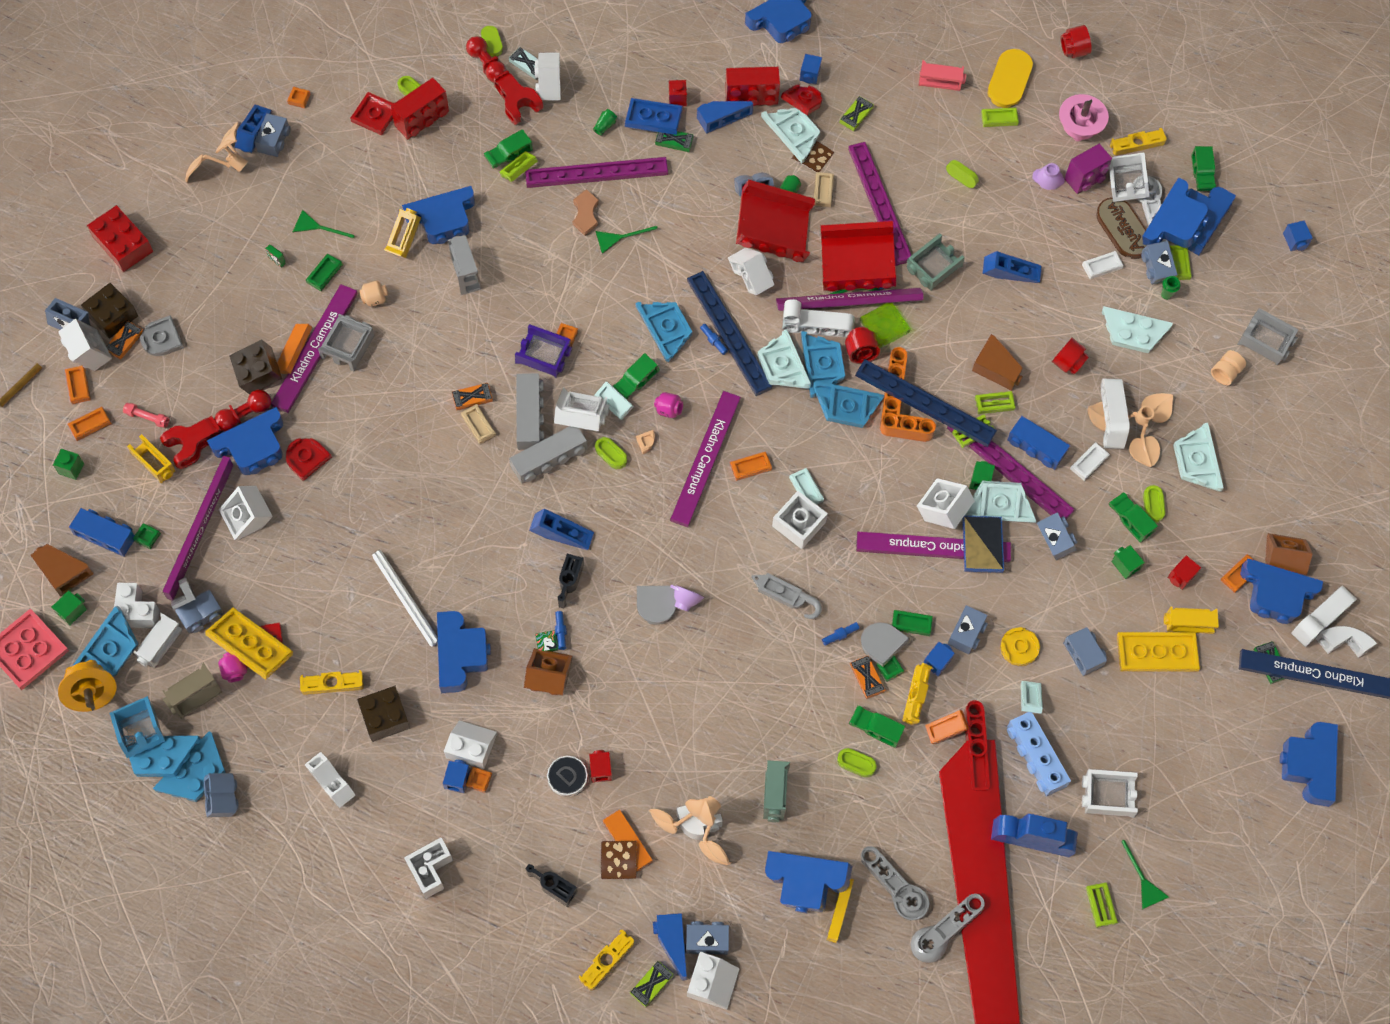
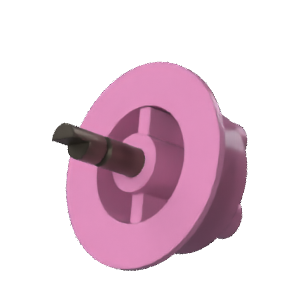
(1083, 116)

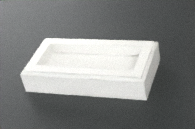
(1102, 265)
(1089, 461)

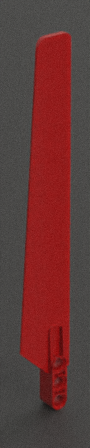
(979, 867)

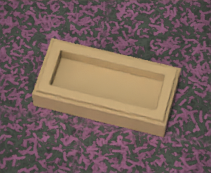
(823, 189)
(478, 424)

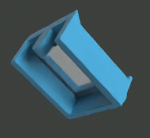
(137, 727)

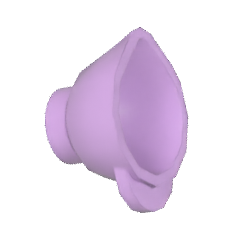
(1048, 177)
(685, 598)

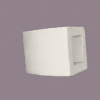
(1336, 636)
(329, 780)

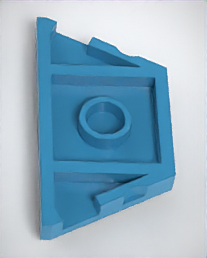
(666, 326)
(822, 360)
(846, 404)
(111, 643)
(165, 758)
(190, 779)

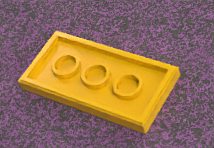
(249, 643)
(1158, 651)

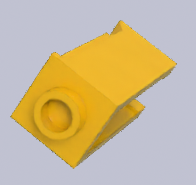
(408, 237)
(165, 472)
(1191, 620)

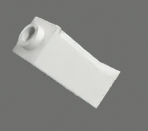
(158, 641)

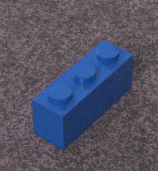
(1038, 443)
(102, 531)

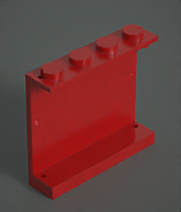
(774, 220)
(858, 256)

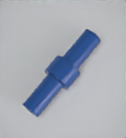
(714, 339)
(560, 630)
(840, 633)

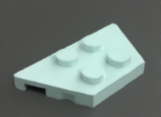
(794, 130)
(1134, 330)
(782, 363)
(1198, 459)
(1003, 501)

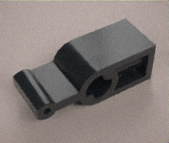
(570, 571)
(561, 890)

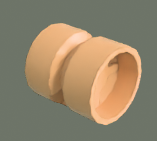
(1228, 367)

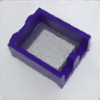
(544, 351)

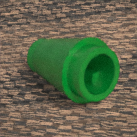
(605, 121)
(1170, 287)

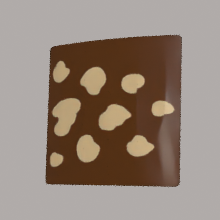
(817, 157)
(618, 859)

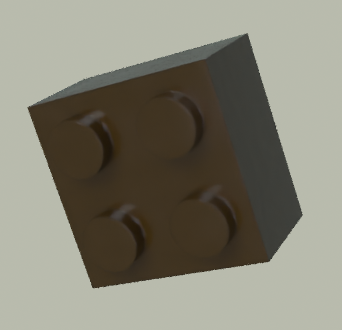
(109, 310)
(255, 366)
(383, 713)

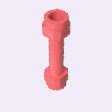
(132, 410)

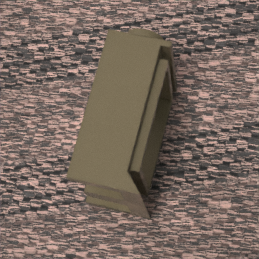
(191, 692)

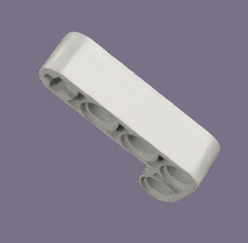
(816, 322)
(1115, 413)
(1323, 616)

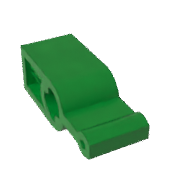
(509, 149)
(1203, 167)
(637, 376)
(1133, 517)
(877, 726)

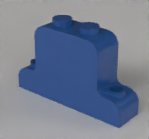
(780, 18)
(444, 214)
(1178, 218)
(251, 443)
(1277, 591)

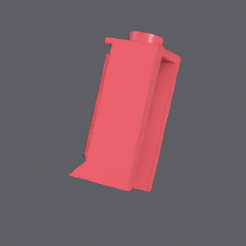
(941, 76)

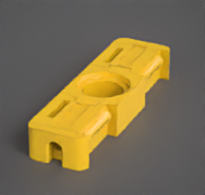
(1127, 144)
(345, 682)
(917, 694)
(839, 913)
(598, 971)

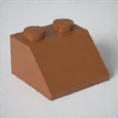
(1288, 553)
(547, 672)

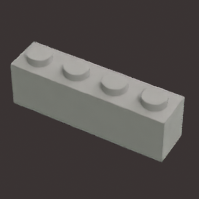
(528, 410)
(548, 453)

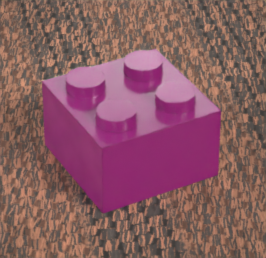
(1088, 168)

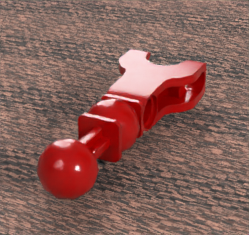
(505, 83)
(196, 436)

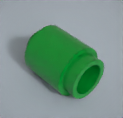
(791, 183)

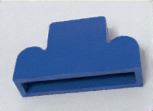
(1218, 204)
(459, 651)
(1313, 762)
(1036, 833)
(807, 879)

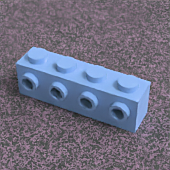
(1038, 753)

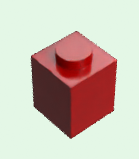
(678, 92)
(1183, 572)
(600, 766)

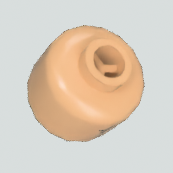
(373, 293)

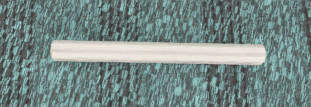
(405, 598)

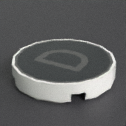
(567, 776)

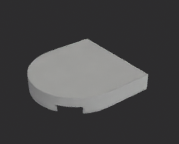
(161, 337)
(655, 603)
(882, 642)

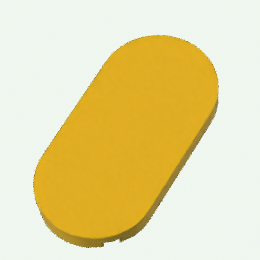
(1010, 78)

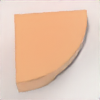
(646, 441)

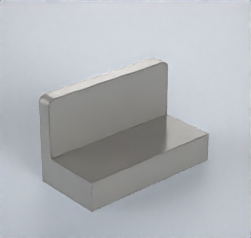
(187, 597)

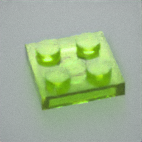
(886, 324)

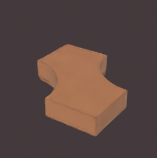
(585, 219)

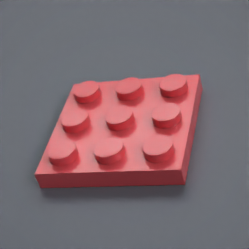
(28, 649)

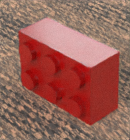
(753, 84)
(420, 108)
(120, 238)

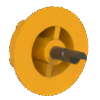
(86, 687)

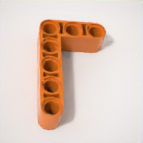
(893, 415)

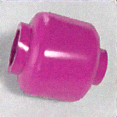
(668, 405)
(231, 668)

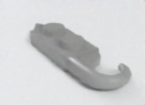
(786, 593)

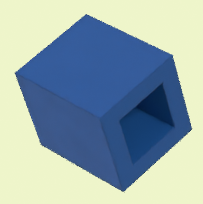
(810, 69)
(1297, 236)
(939, 658)
(456, 776)

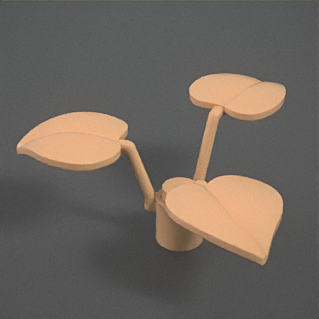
(234, 158)
(1155, 408)
(704, 810)

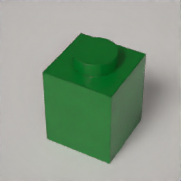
(68, 464)
(982, 472)
(1127, 561)
(69, 607)

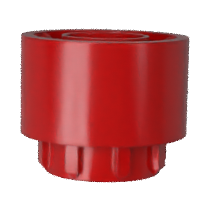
(1076, 42)
(862, 345)
(1071, 357)

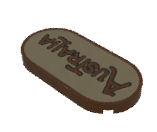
(1122, 227)

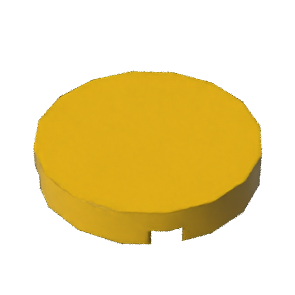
(1020, 646)

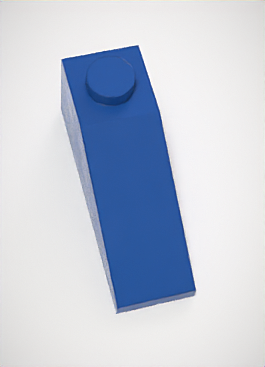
(721, 113)
(250, 127)
(1011, 268)
(560, 529)
(670, 936)

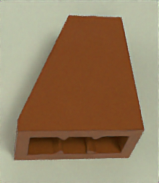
(998, 364)
(60, 568)

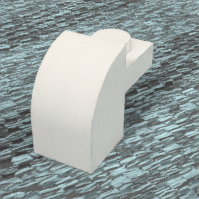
(694, 827)

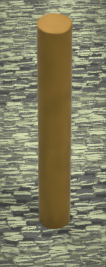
(20, 384)

